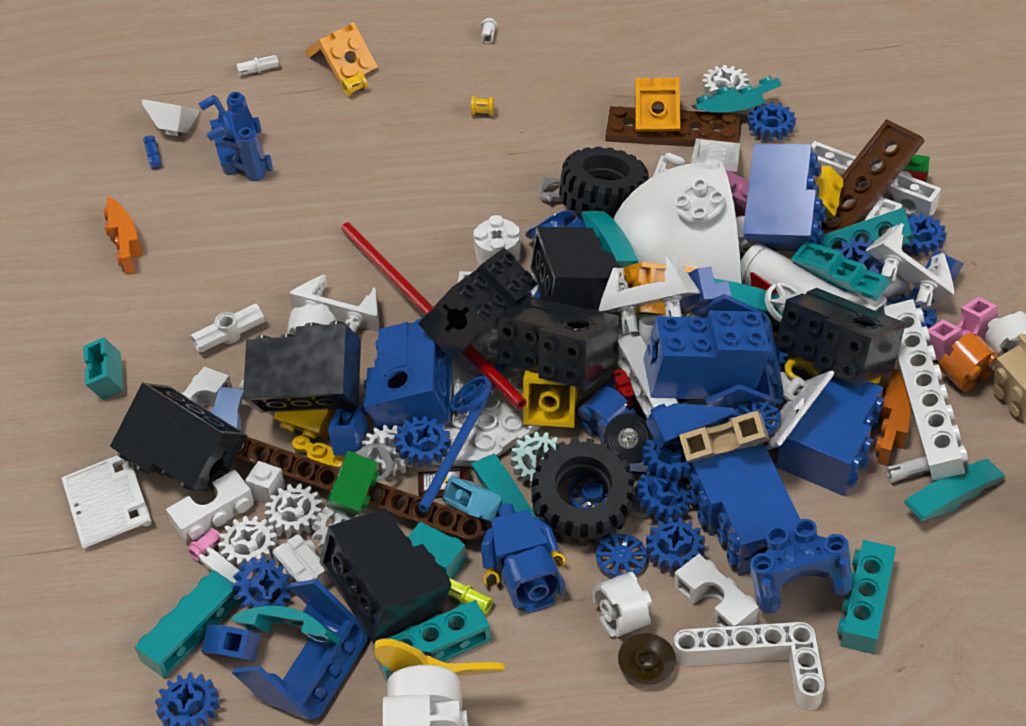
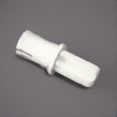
(257, 65)

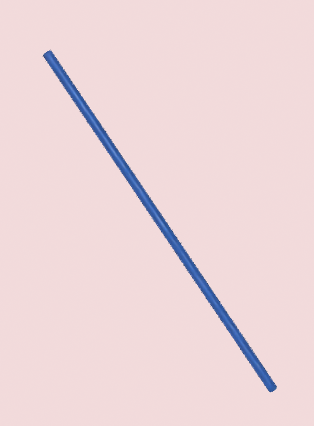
(459, 441)

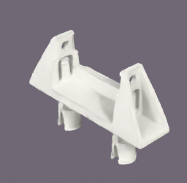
(931, 282)
(626, 300)
(362, 316)

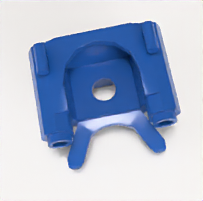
(237, 137)
(799, 556)

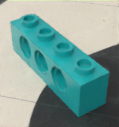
(871, 228)
(858, 633)
(448, 642)

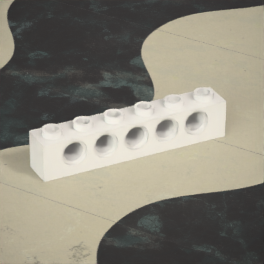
(910, 192)

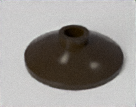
(646, 648)

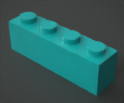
(187, 624)

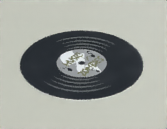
(628, 436)

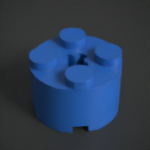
(601, 409)
(532, 579)

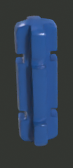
(152, 152)

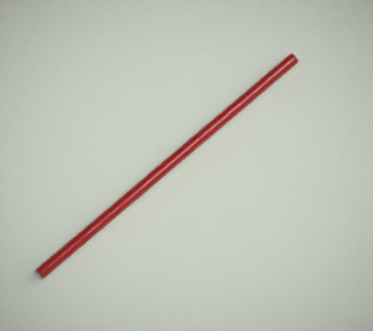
(424, 306)

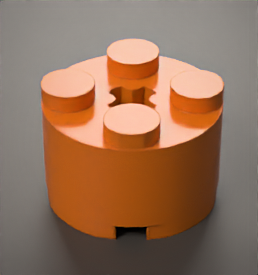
(968, 362)

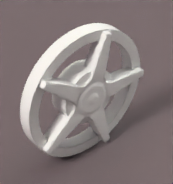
(779, 302)

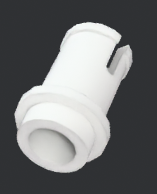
(488, 27)

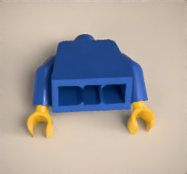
(514, 534)

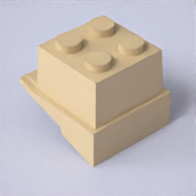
(1011, 379)

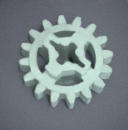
(527, 453)

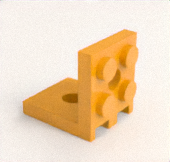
(337, 45)
(657, 91)
(646, 273)

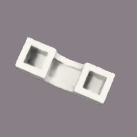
(206, 385)
(195, 520)
(702, 579)

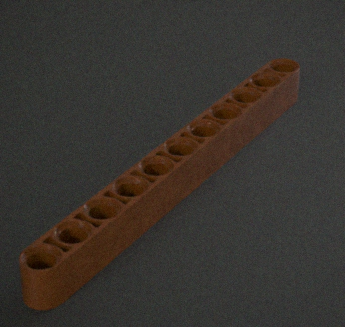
(389, 495)

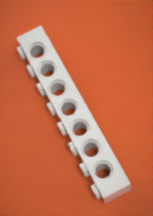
(927, 395)

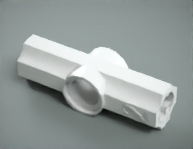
(227, 328)

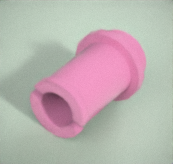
(199, 547)

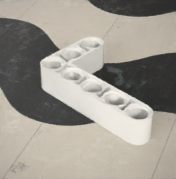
(759, 650)

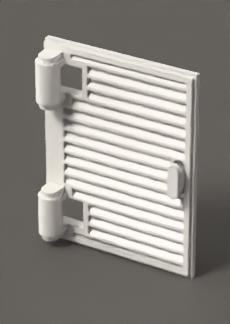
(796, 406)
(105, 500)

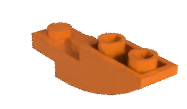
(123, 234)
(894, 416)

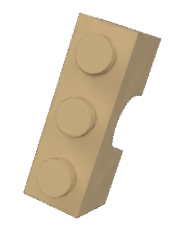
(718, 440)

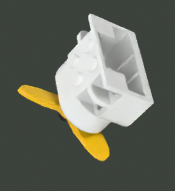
(424, 688)

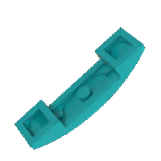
(261, 619)

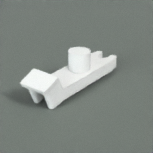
(219, 564)

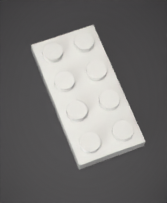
(722, 151)

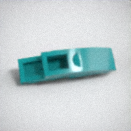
(729, 100)

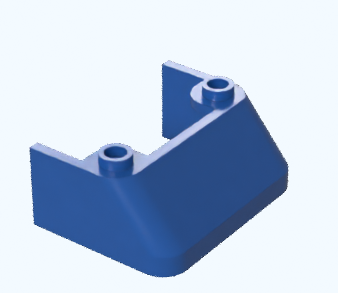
(770, 383)
(319, 665)

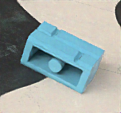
(471, 498)

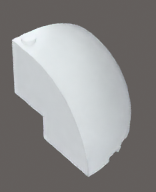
(657, 229)

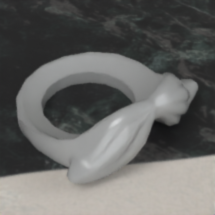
(548, 196)
(385, 452)

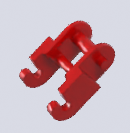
(624, 386)

